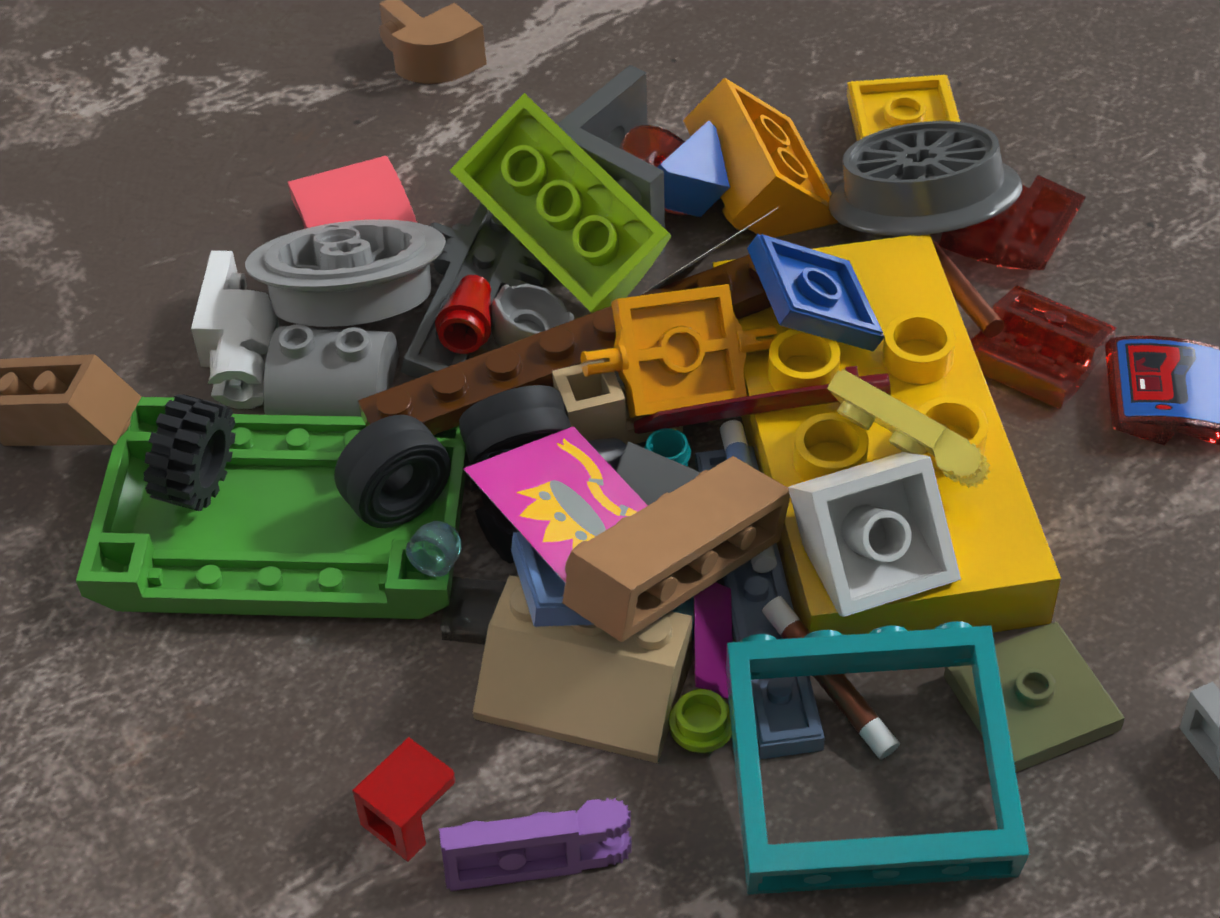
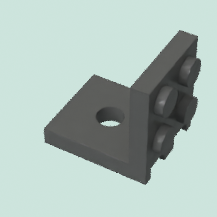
(602, 124)

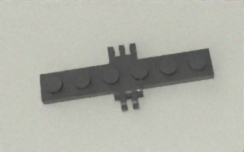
(478, 249)

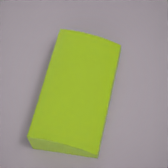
(562, 205)

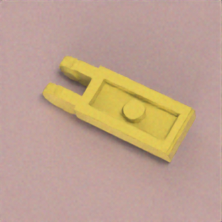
(910, 428)

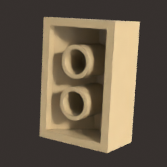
(581, 680)

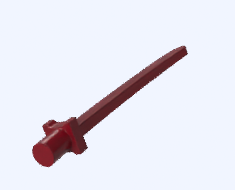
(751, 404)

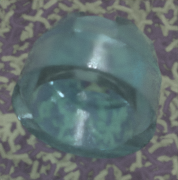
(434, 548)

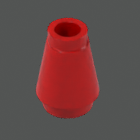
(466, 316)

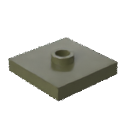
(1047, 695)

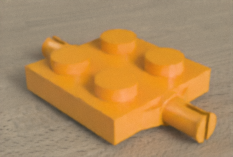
(678, 349)

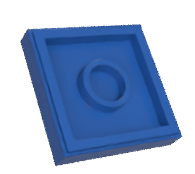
(815, 292)

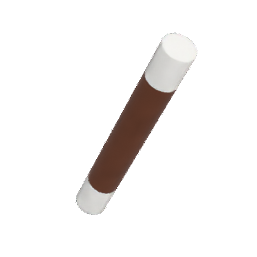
(836, 685)

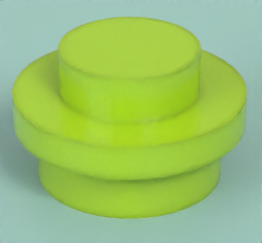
(700, 721)

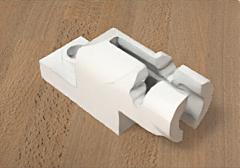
(233, 333)

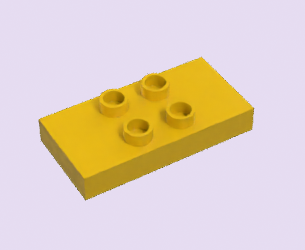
(932, 367)

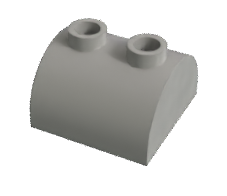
(326, 369)

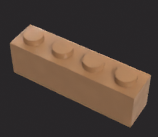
(674, 547)

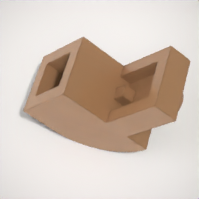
(432, 47)

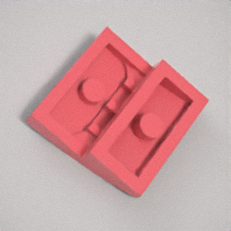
(352, 193)

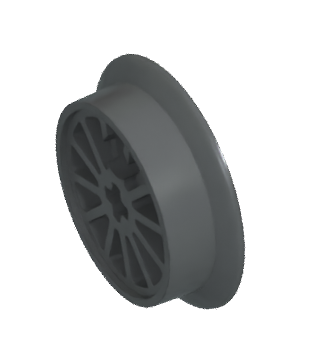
(923, 180)

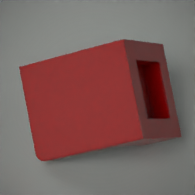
(399, 794)

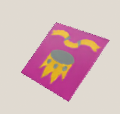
(556, 493)

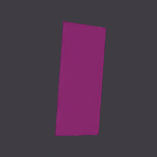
(711, 637)

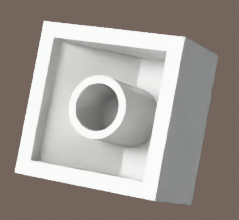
(876, 531)

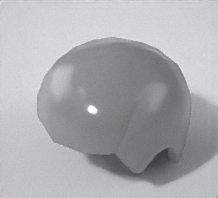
(524, 312)

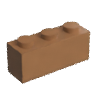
(63, 401)

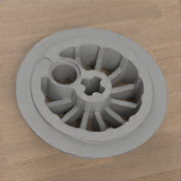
(347, 271)

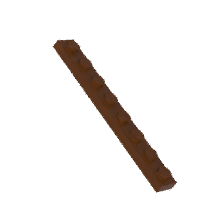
(447, 393)

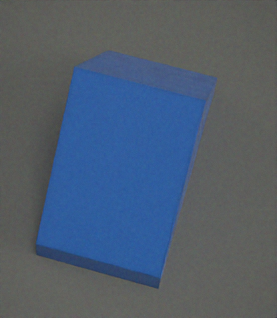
(695, 173)

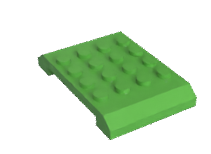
(271, 536)

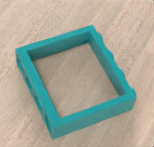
(880, 859)

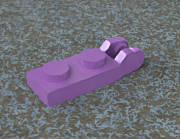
(536, 845)

